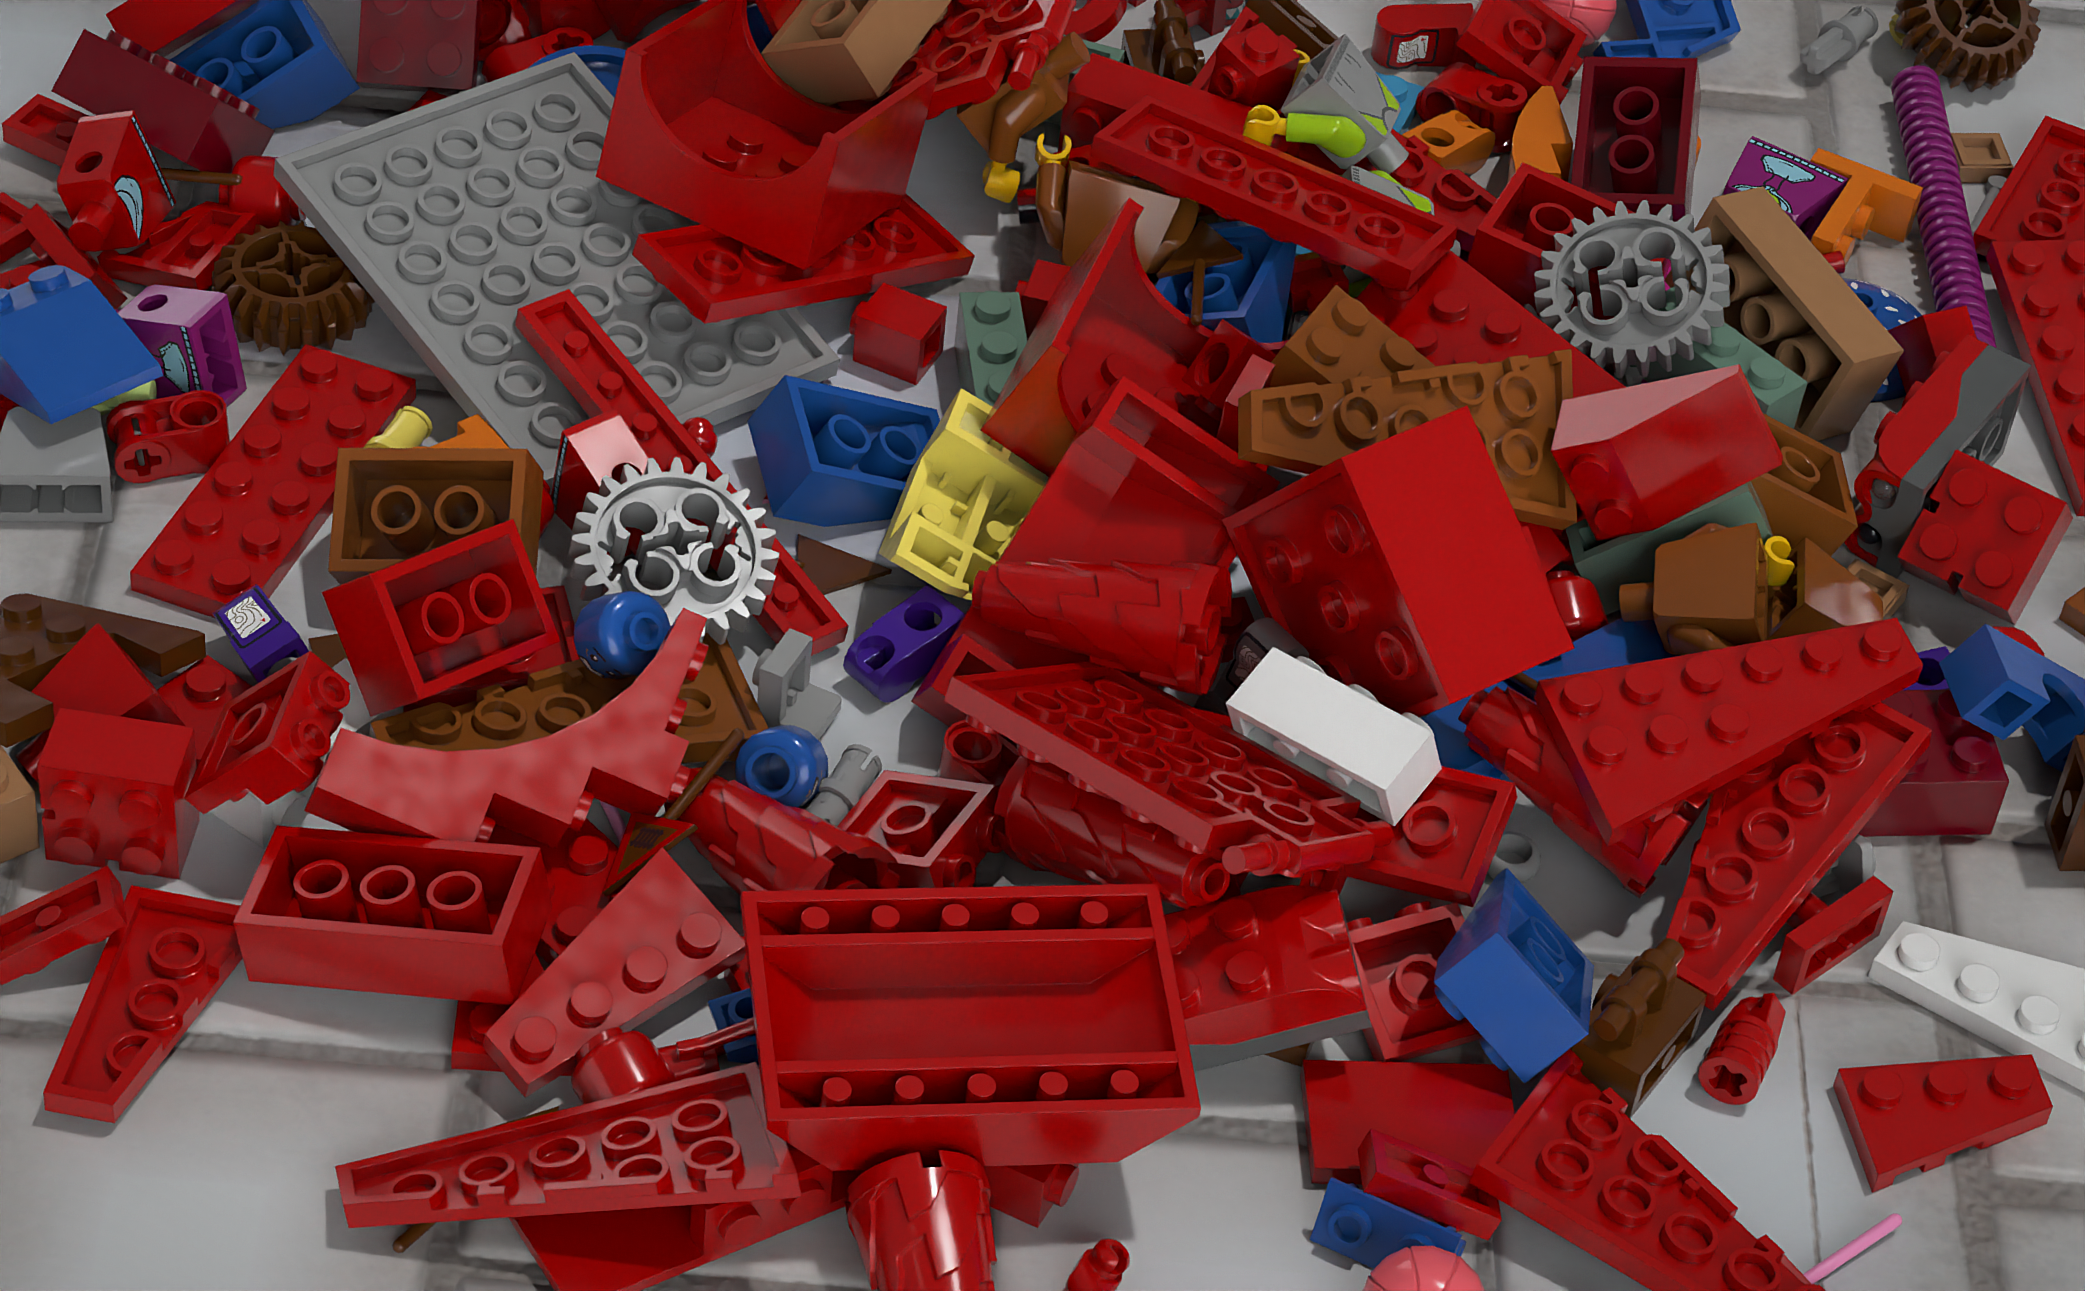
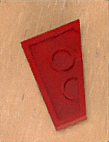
(1932, 1109)

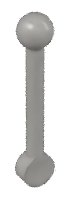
(1993, 187)

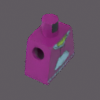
(1795, 183)
(190, 339)

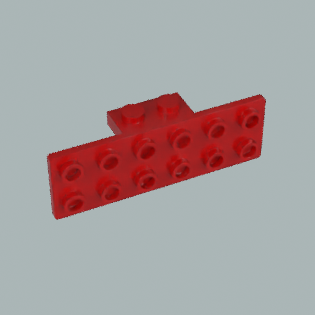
(654, 1244)

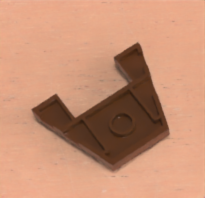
(43, 630)

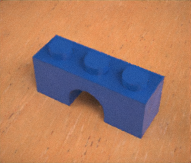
(2012, 686)

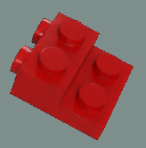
(1524, 44)
(271, 736)
(930, 826)
(1397, 979)

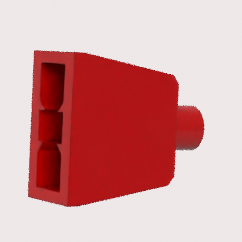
(100, 680)

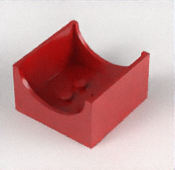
(746, 154)
(1093, 331)
(1404, 569)

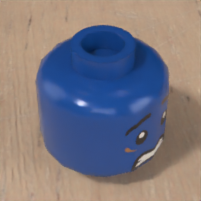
(620, 633)
(783, 765)

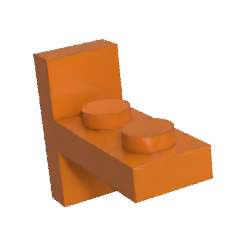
(1866, 203)

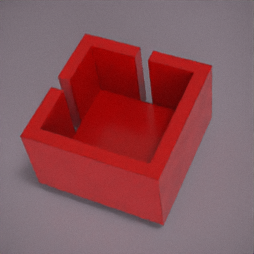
(1989, 533)
(118, 792)

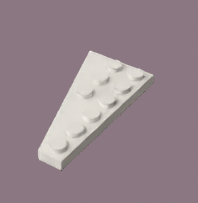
(1994, 993)

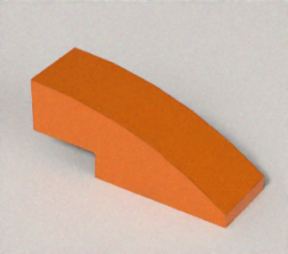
(1542, 136)

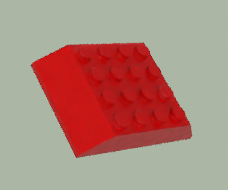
(968, 1023)

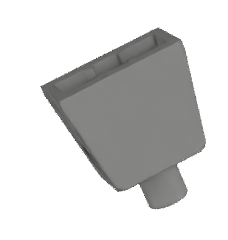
(54, 469)

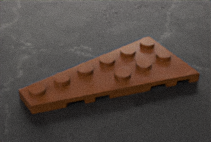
(1509, 400)
(569, 693)

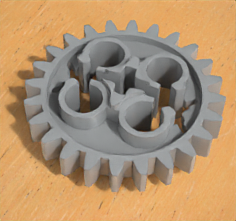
(1634, 287)
(673, 548)

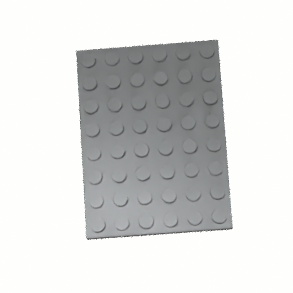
(499, 205)

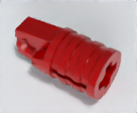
(1743, 1050)

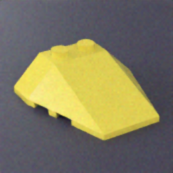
(960, 502)

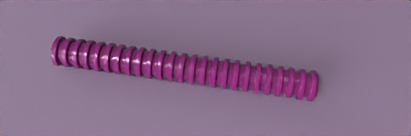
(1942, 205)

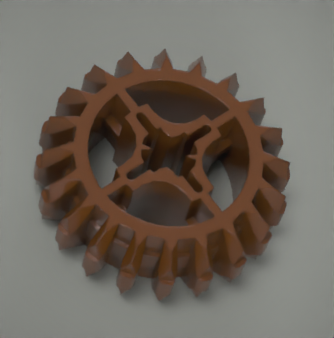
(1985, 53)
(289, 289)

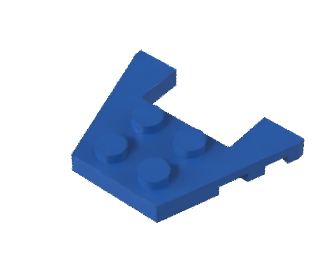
(1675, 29)

